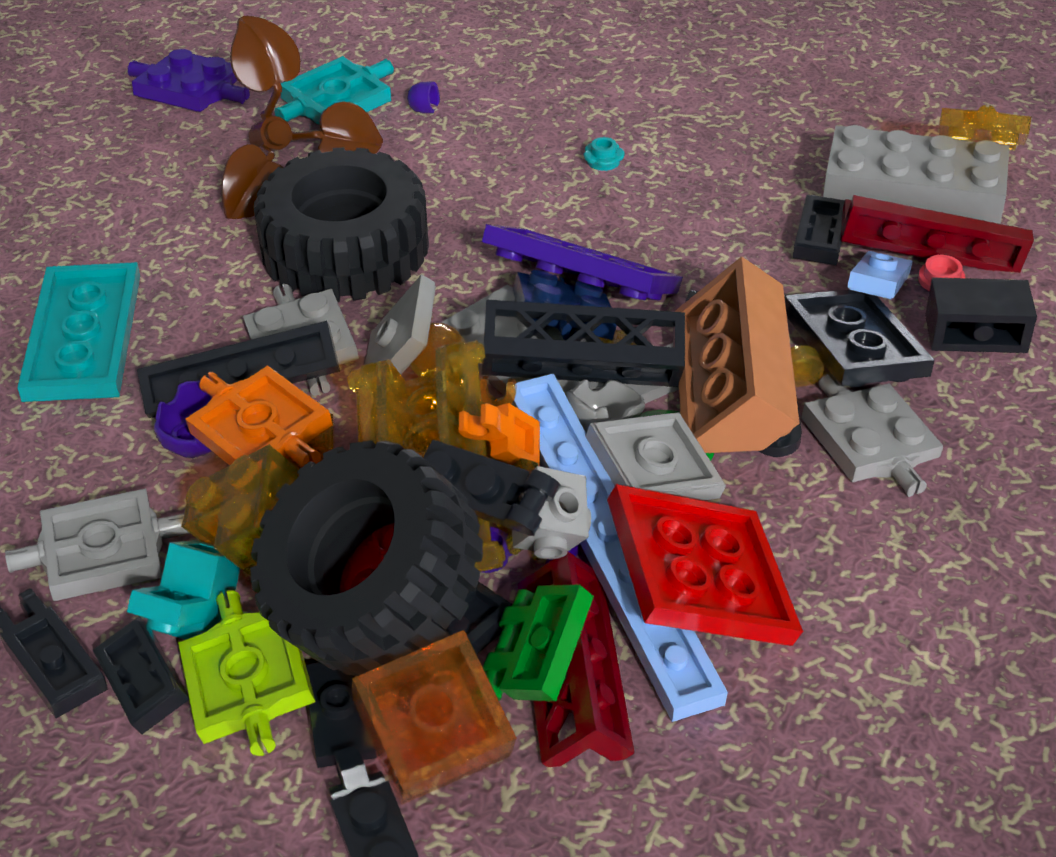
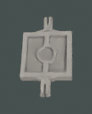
(303, 312)
(871, 433)
(98, 544)

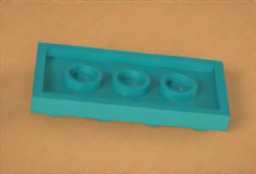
(80, 333)

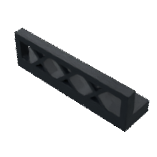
(584, 360)

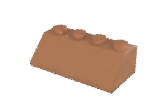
(738, 362)

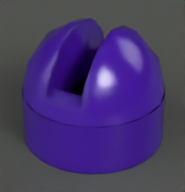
(422, 95)

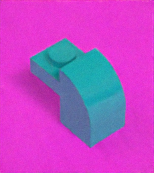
(188, 590)

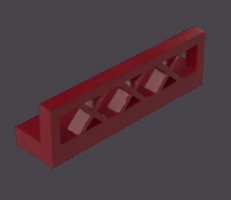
(933, 233)
(593, 680)

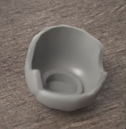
(608, 403)

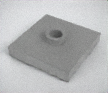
(405, 327)
(655, 456)

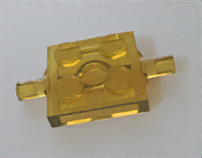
(985, 125)

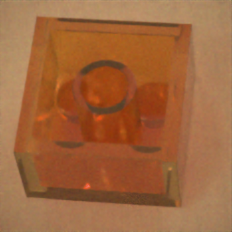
(433, 717)

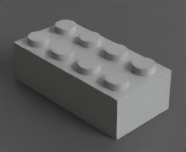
(919, 171)

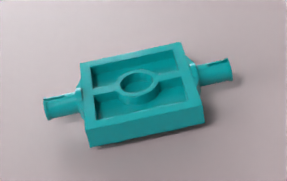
(334, 83)

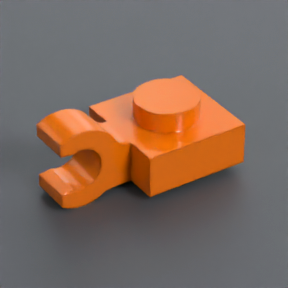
(507, 429)

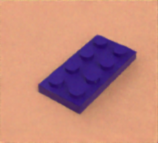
(589, 264)

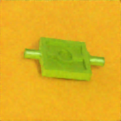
(242, 676)

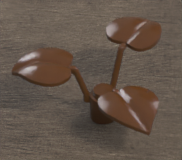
(260, 60)

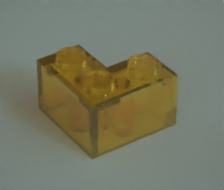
(231, 503)

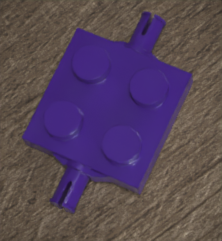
(186, 80)

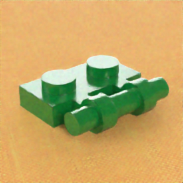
(537, 642)

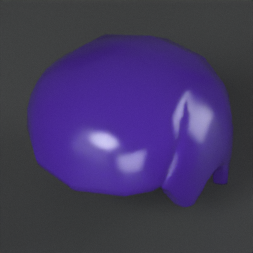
(171, 424)

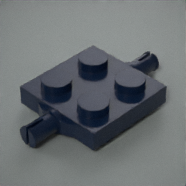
(547, 288)

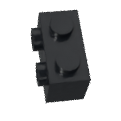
(976, 311)

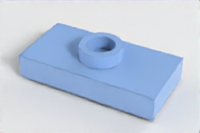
(879, 274)

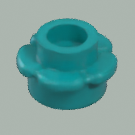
(603, 154)

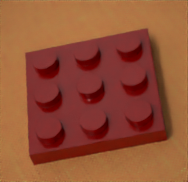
(702, 566)

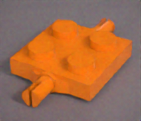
(257, 414)

